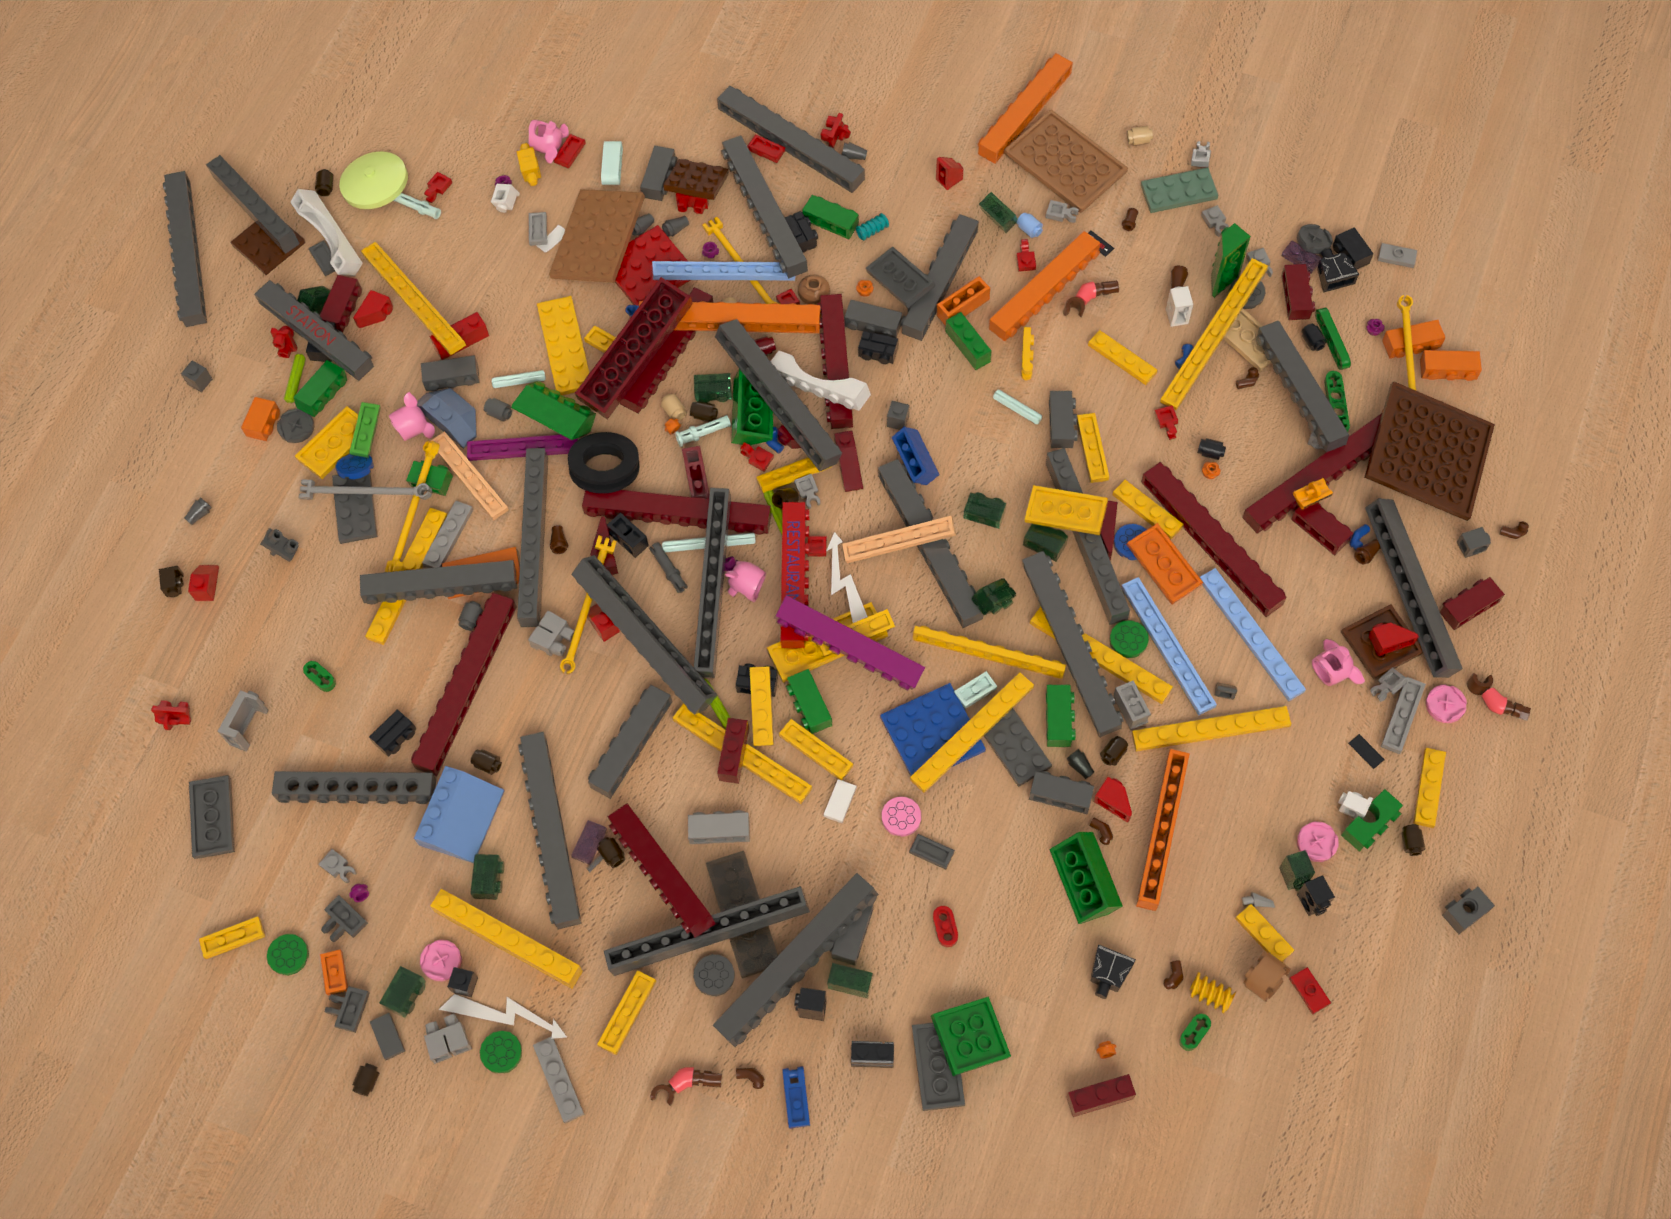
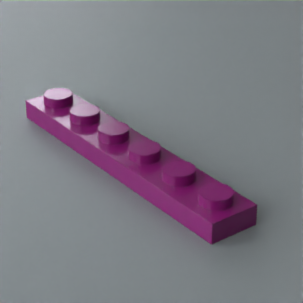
(517, 447)

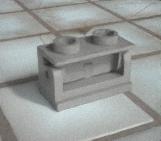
(1131, 705)

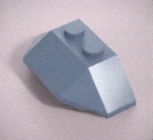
(450, 414)

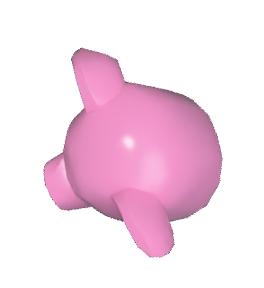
(548, 138)
(411, 420)
(745, 579)
(1336, 665)

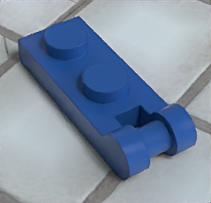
(796, 1098)

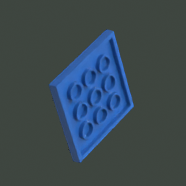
(926, 725)

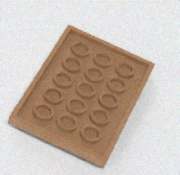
(1066, 160)
(597, 235)

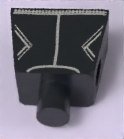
(1336, 271)
(1110, 970)

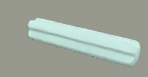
(517, 379)
(1017, 406)

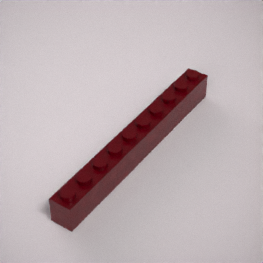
(1328, 466)
(674, 510)
(1214, 539)
(463, 684)

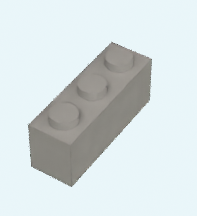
(719, 827)

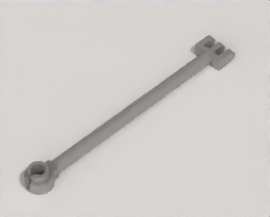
(311, 488)

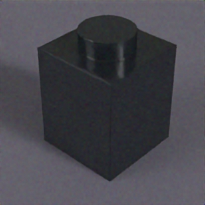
(462, 982)

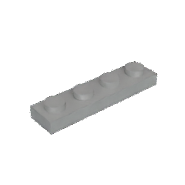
(448, 535)
(1403, 715)
(558, 1080)

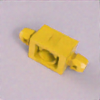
(528, 164)

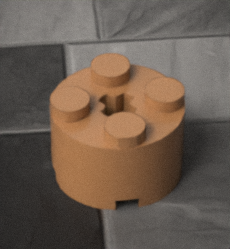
(1266, 977)

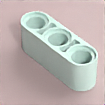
(611, 163)

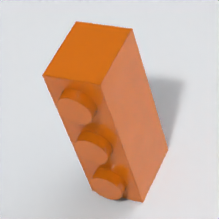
(964, 300)
(1424, 337)
(1450, 365)

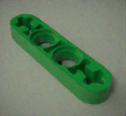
(1333, 338)
(1337, 403)

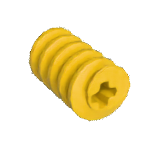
(1212, 993)

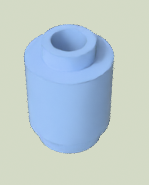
(1029, 225)

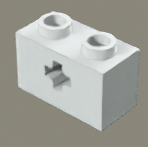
(1179, 306)

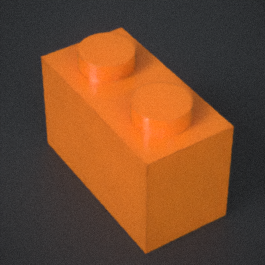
(260, 419)

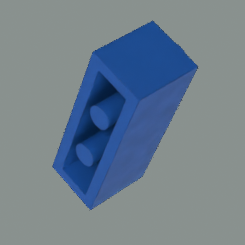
(915, 456)

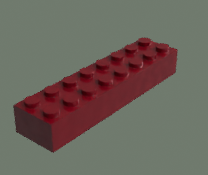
(634, 348)

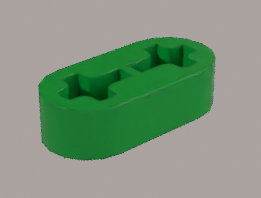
(322, 673)
(1191, 1029)

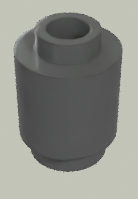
(498, 409)
(469, 615)

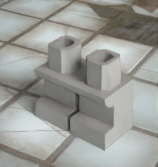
(550, 634)
(436, 1039)

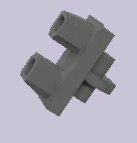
(279, 544)

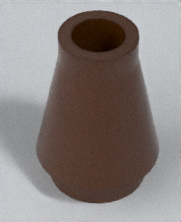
(1178, 276)
(558, 541)
(1367, 552)

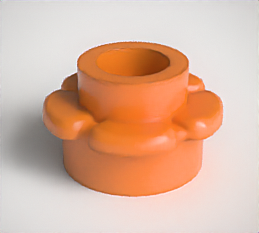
(865, 291)
(672, 426)
(1208, 473)
(1106, 1050)

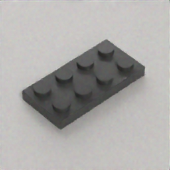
(900, 277)
(354, 511)
(1017, 748)
(211, 817)
(936, 1081)

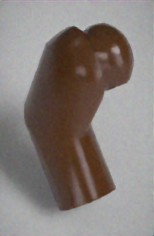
(1250, 379)
(1516, 532)
(1105, 831)
(1176, 977)
(751, 1074)

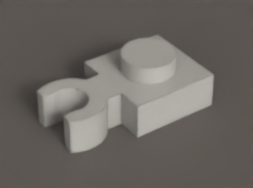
(1201, 155)
(1059, 211)
(1214, 218)
(1261, 256)
(807, 488)
(1389, 682)
(335, 865)

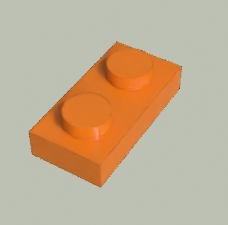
(334, 972)

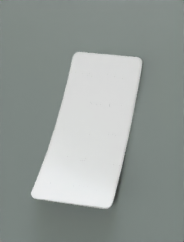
(553, 238)

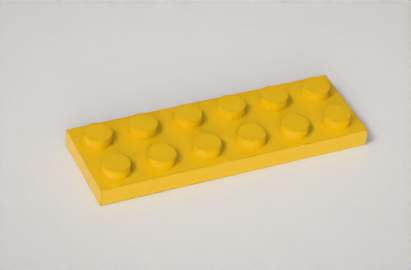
(563, 344)
(795, 660)

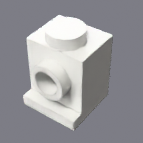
(504, 197)
(1354, 804)

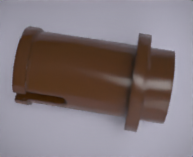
(1129, 222)

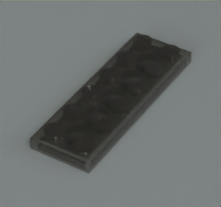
(733, 888)

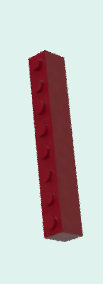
(835, 355)
(664, 359)
(661, 871)

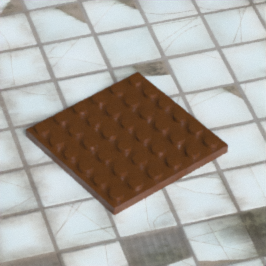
(1430, 451)

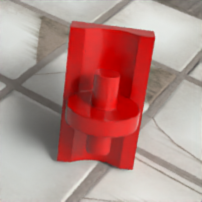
(837, 132)
(696, 203)
(284, 341)
(170, 716)

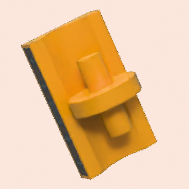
(1312, 493)

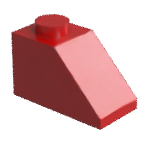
(948, 172)
(373, 309)
(203, 582)
(602, 623)
(1390, 638)
(1114, 798)

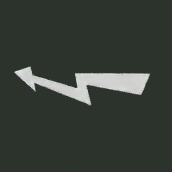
(856, 607)
(467, 1007)

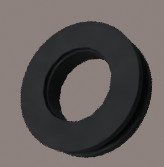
(608, 480)

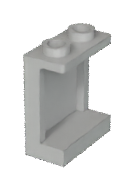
(239, 718)

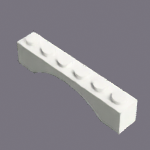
(343, 256)
(847, 392)

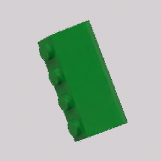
(1229, 258)
(554, 410)
(750, 414)
(1085, 877)

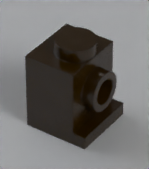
(171, 581)

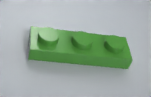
(365, 429)

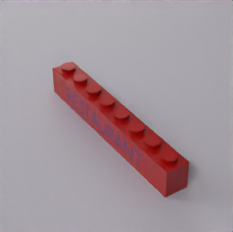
(794, 564)

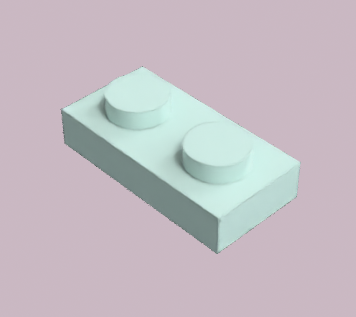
(975, 690)

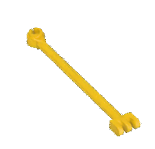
(715, 228)
(1408, 339)
(431, 449)
(604, 549)

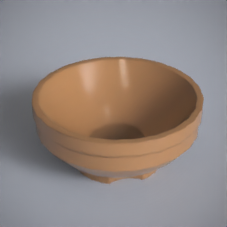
(812, 295)

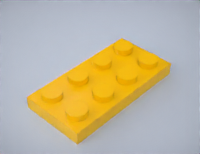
(329, 444)
(1066, 510)

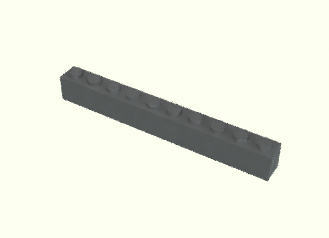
(796, 141)
(764, 207)
(185, 249)
(778, 395)
(532, 538)
(1090, 545)
(936, 553)
(712, 582)
(1413, 588)
(644, 634)
(1071, 643)
(550, 831)
(728, 925)
(795, 960)

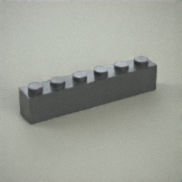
(630, 741)

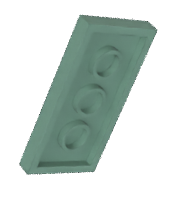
(1179, 190)

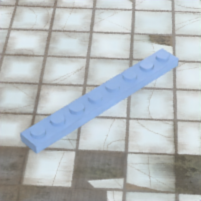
(718, 271)
(1252, 635)
(1168, 646)

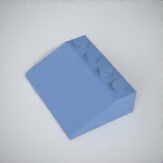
(458, 815)

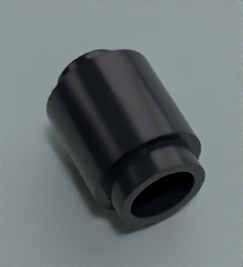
(1313, 337)
(1211, 448)

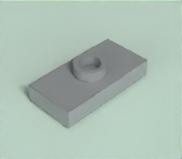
(537, 228)
(1397, 255)

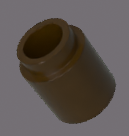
(324, 182)
(703, 411)
(785, 495)
(1114, 751)
(486, 761)
(1413, 840)
(611, 852)
(365, 1079)

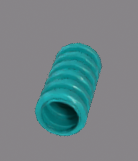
(872, 226)

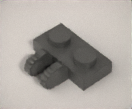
(345, 916)
(351, 1009)

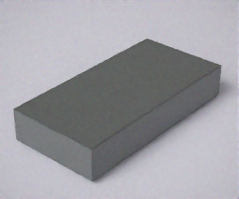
(322, 256)
(932, 851)
(387, 1036)

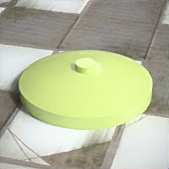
(373, 180)

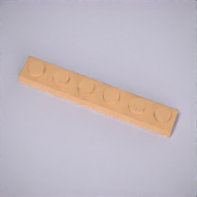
(470, 477)
(899, 539)

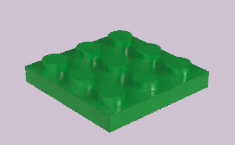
(970, 1036)

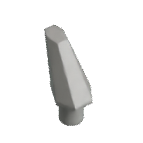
(1257, 900)

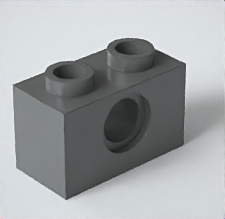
(1476, 901)

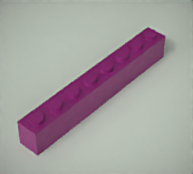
(849, 642)

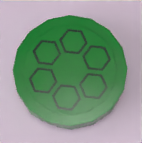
(1129, 639)
(287, 954)
(501, 1052)

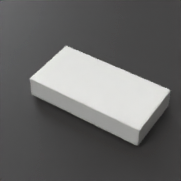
(840, 801)

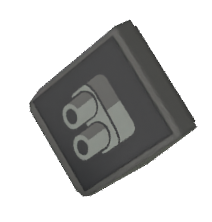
(1225, 691)

